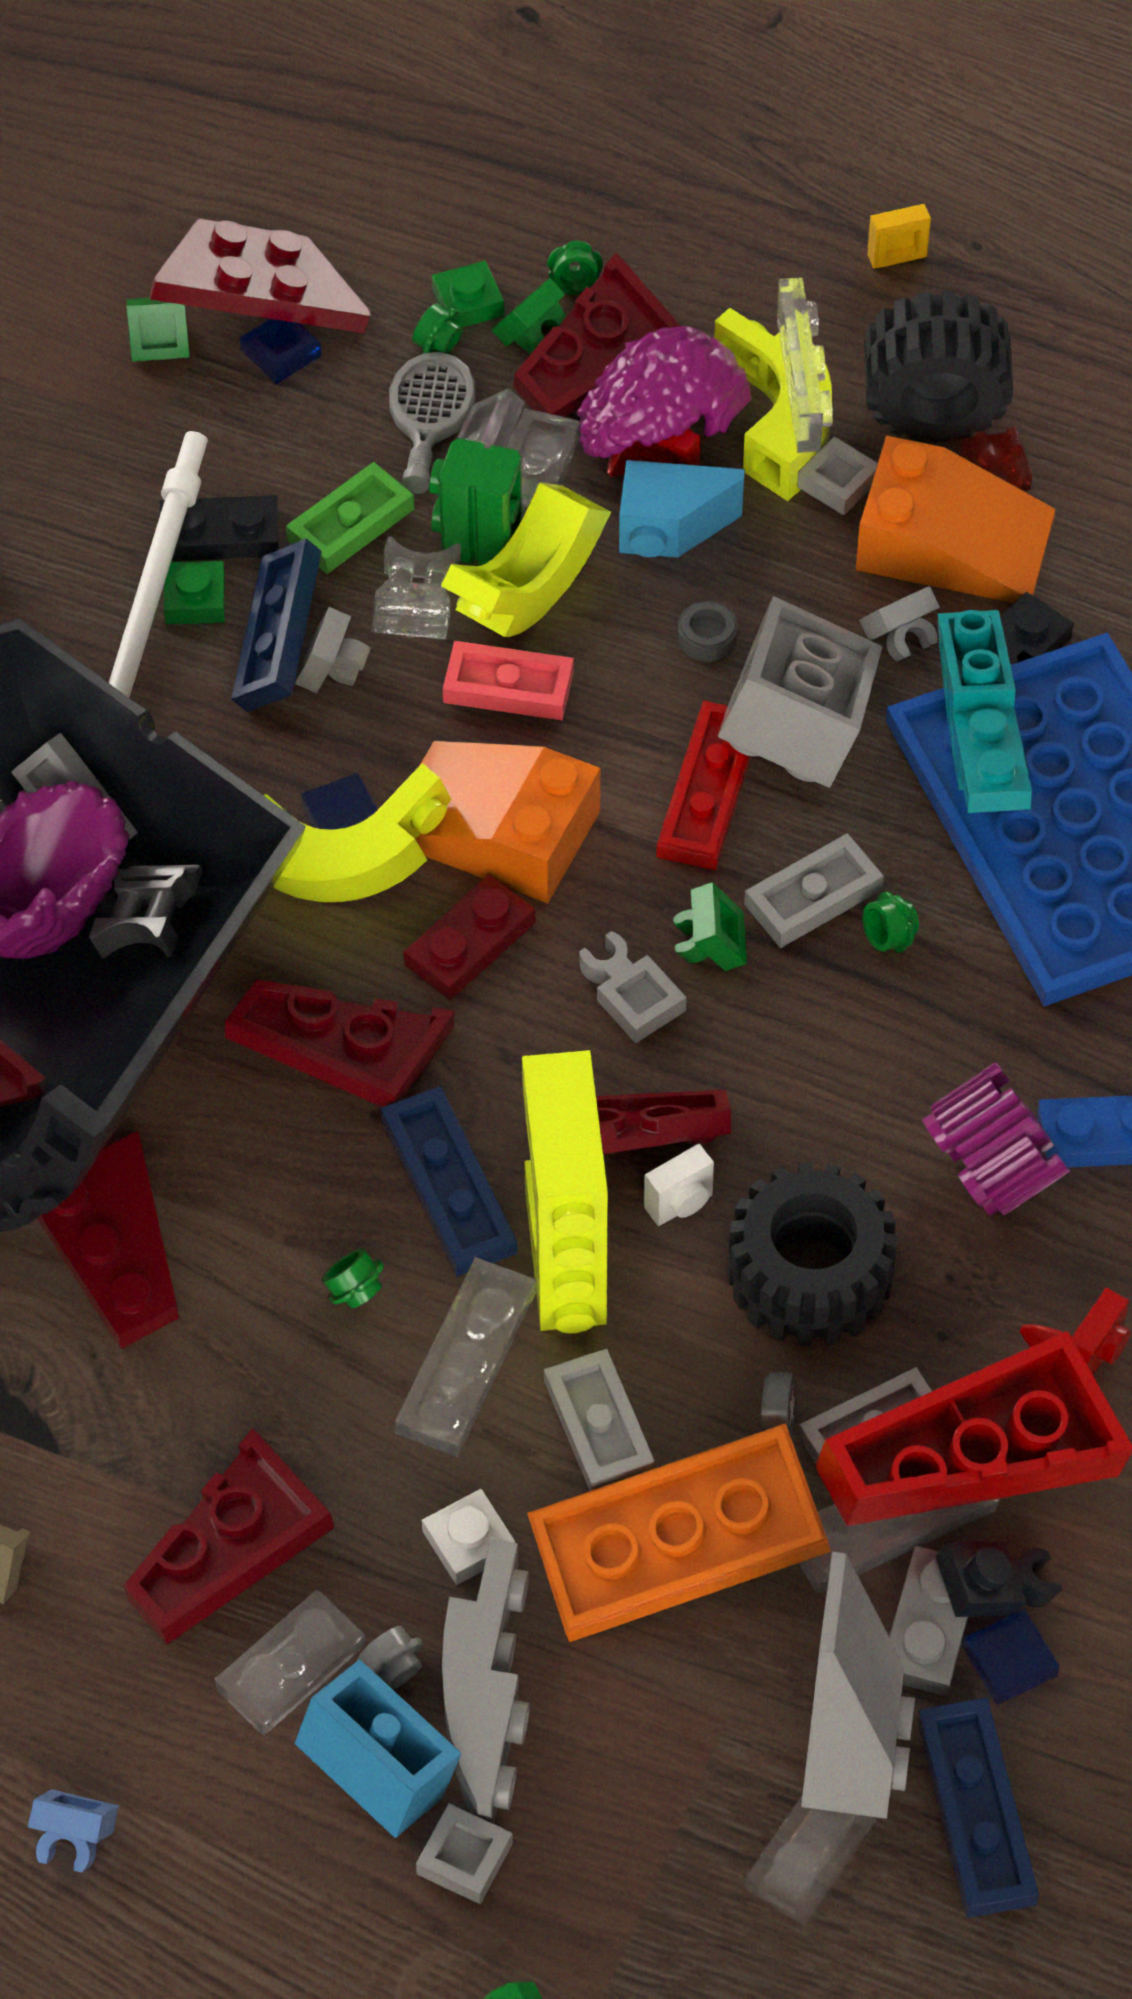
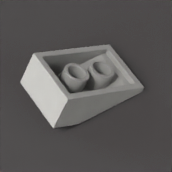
(801, 693)
(856, 1706)

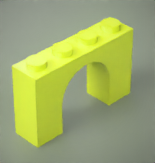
(565, 1191)

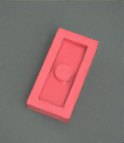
(508, 680)

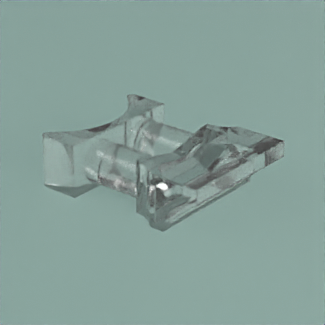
(414, 607)

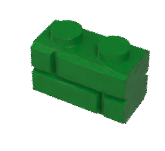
(477, 498)

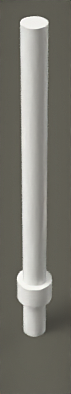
(179, 493)

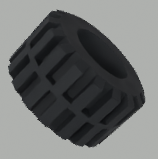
(938, 367)
(820, 1209)

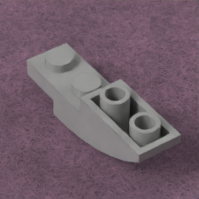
(477, 1683)

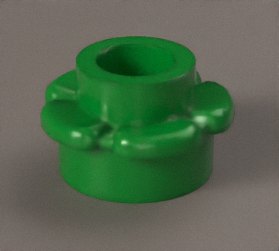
(574, 279)
(438, 330)
(890, 922)
(353, 1279)

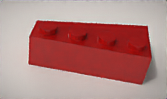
(985, 1437)

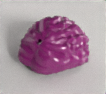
(662, 390)
(55, 865)

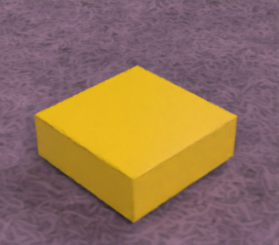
(898, 236)

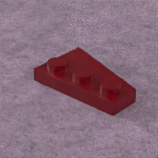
(589, 339)
(346, 1044)
(662, 1119)
(115, 1243)
(231, 1540)

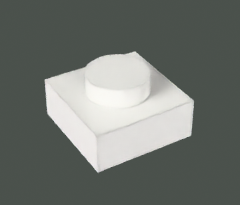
(679, 1186)
(463, 1534)

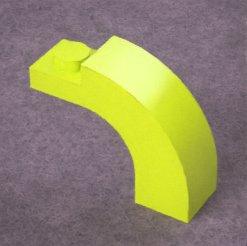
(770, 443)
(534, 565)
(371, 854)

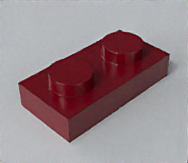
(469, 937)

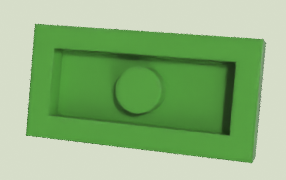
(352, 515)

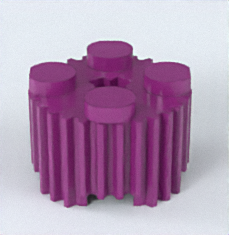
(996, 1142)

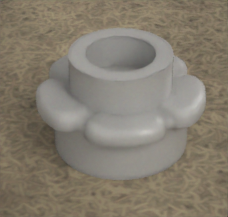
(393, 1656)

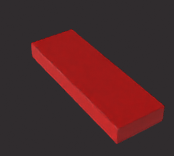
(703, 795)

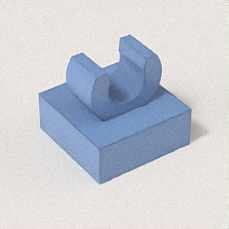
(73, 1819)

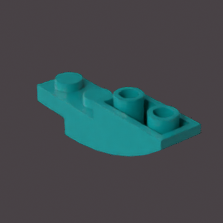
(982, 712)

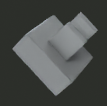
(903, 617)
(332, 654)

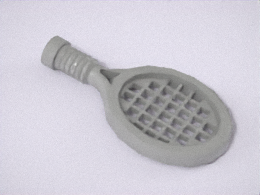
(426, 435)

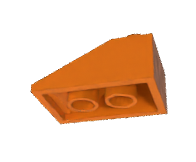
(951, 524)
(512, 812)

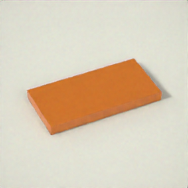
(678, 1532)

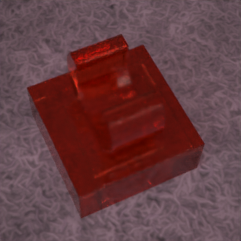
(1000, 455)

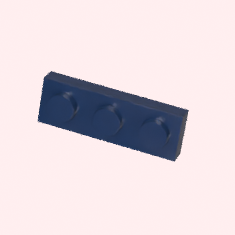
(276, 625)
(448, 1180)
(977, 1808)

